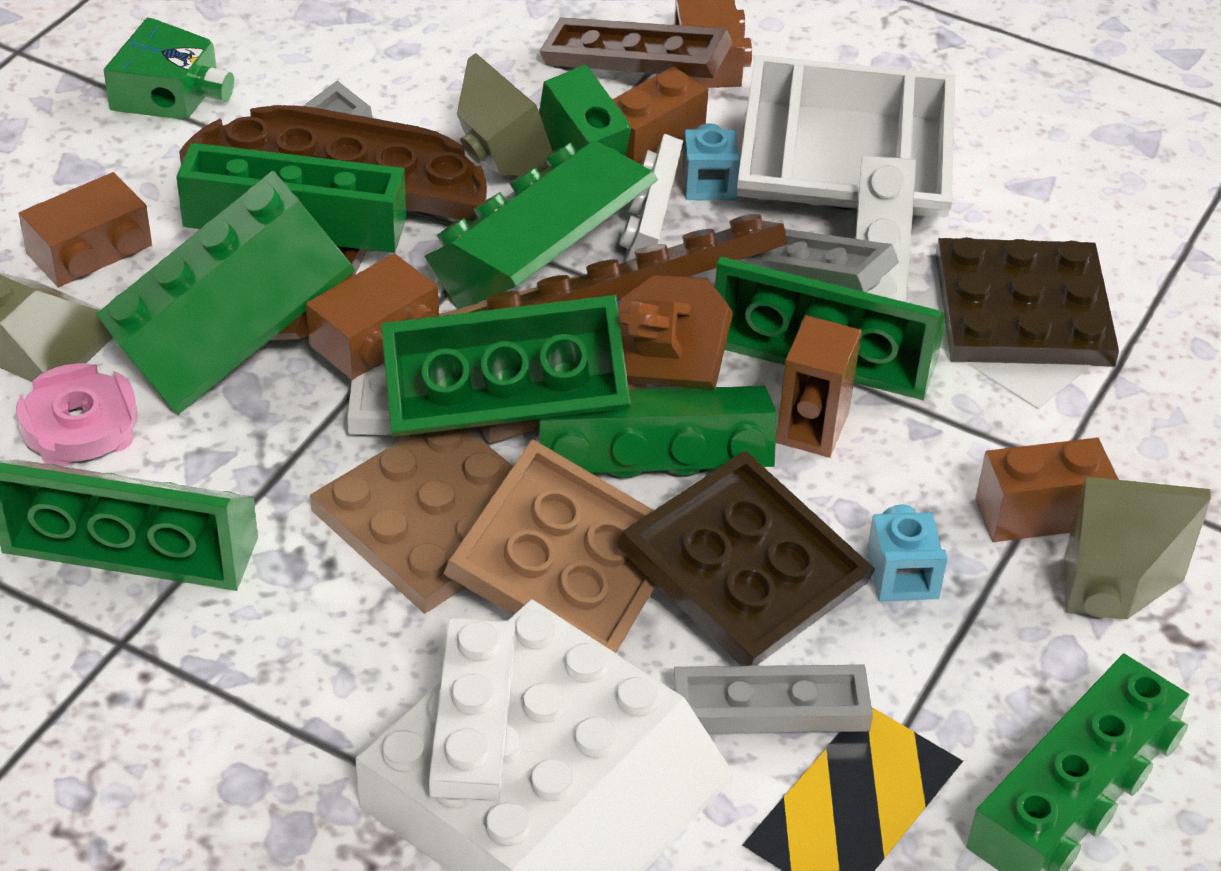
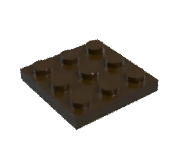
(1025, 302)
(745, 559)

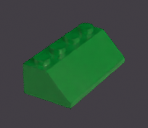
(535, 221)
(224, 292)
(768, 306)
(504, 365)
(126, 524)

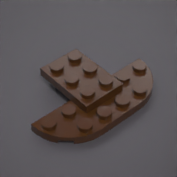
(435, 166)

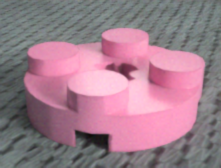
(63, 438)

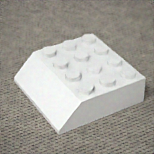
(819, 117)
(592, 772)

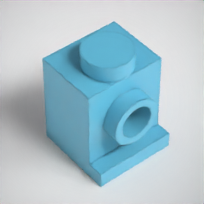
(711, 150)
(906, 540)

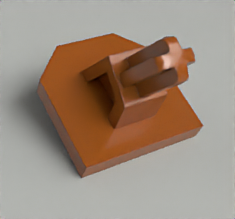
(674, 332)

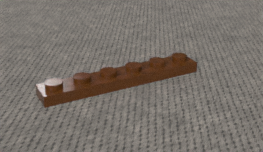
(697, 254)

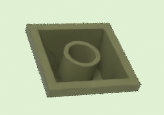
(500, 122)
(45, 328)
(1130, 544)

